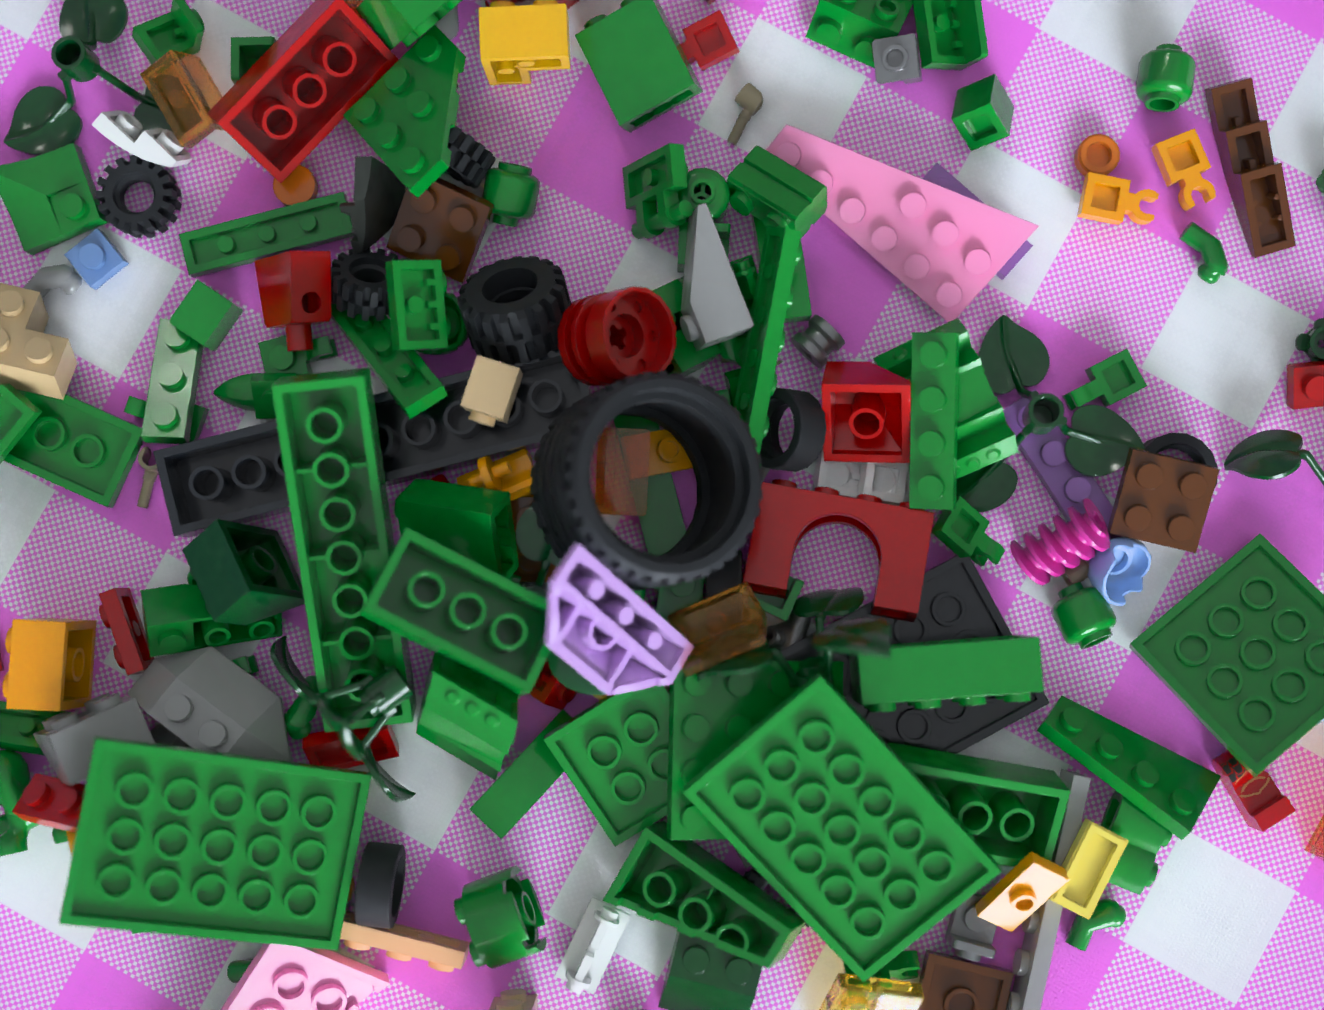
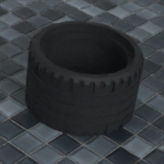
(722, 462)

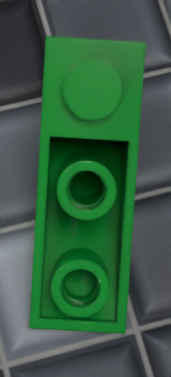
(179, 622)

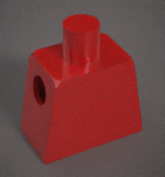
(295, 294)

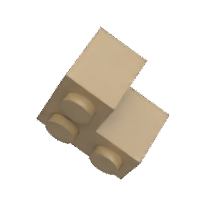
(27, 354)

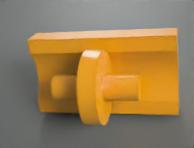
(505, 474)

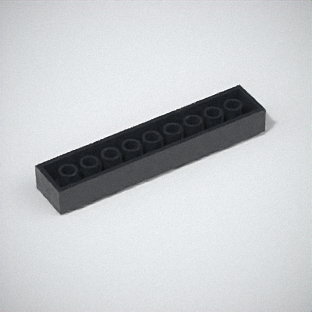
(243, 473)

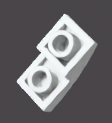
(151, 145)

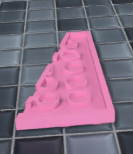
(918, 230)
(304, 980)

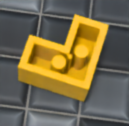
(523, 40)

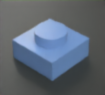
(96, 259)

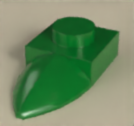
(251, 393)

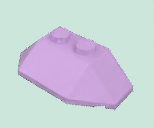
(609, 629)

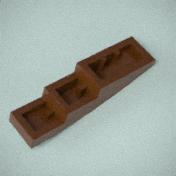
(1249, 167)

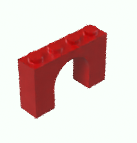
(896, 532)

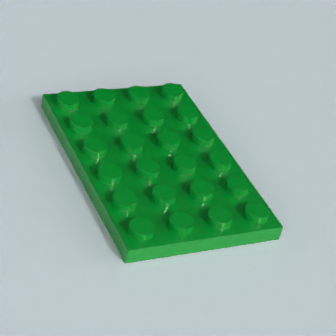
(841, 827)
(214, 845)

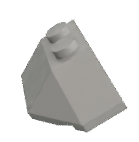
(213, 704)

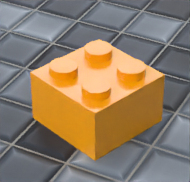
(49, 663)

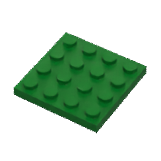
(1245, 654)
(708, 720)

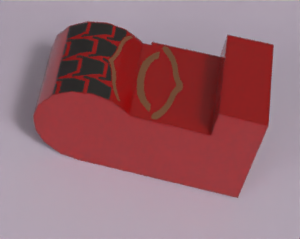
(1256, 797)

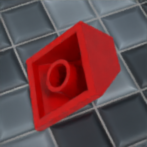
(865, 413)

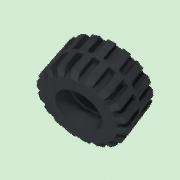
(514, 308)

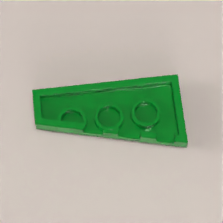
(1139, 769)

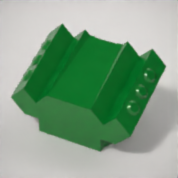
(981, 420)
(467, 715)

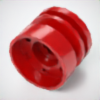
(616, 335)

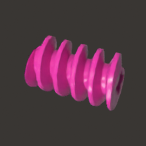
(1064, 545)

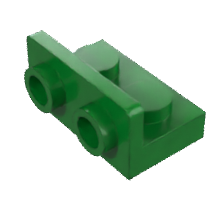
(417, 305)

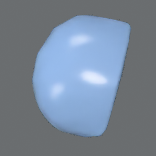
(1119, 569)

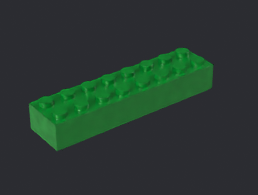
(340, 529)

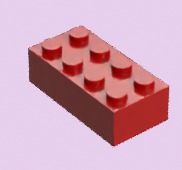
(303, 86)

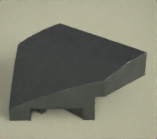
(375, 204)

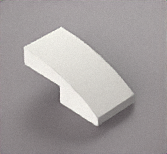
(858, 478)

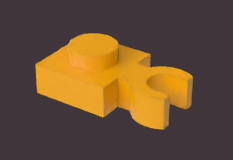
(1182, 162)
(1109, 198)

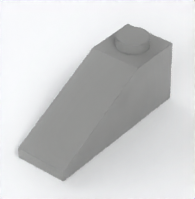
(710, 294)

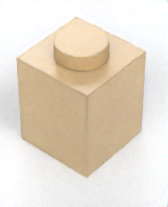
(491, 391)

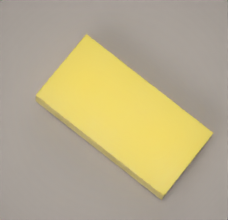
(1089, 867)

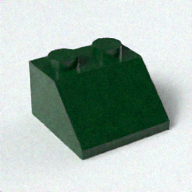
(243, 572)
(707, 978)

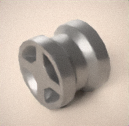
(818, 341)

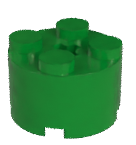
(501, 918)

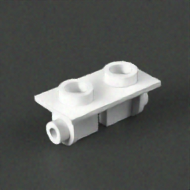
(592, 946)

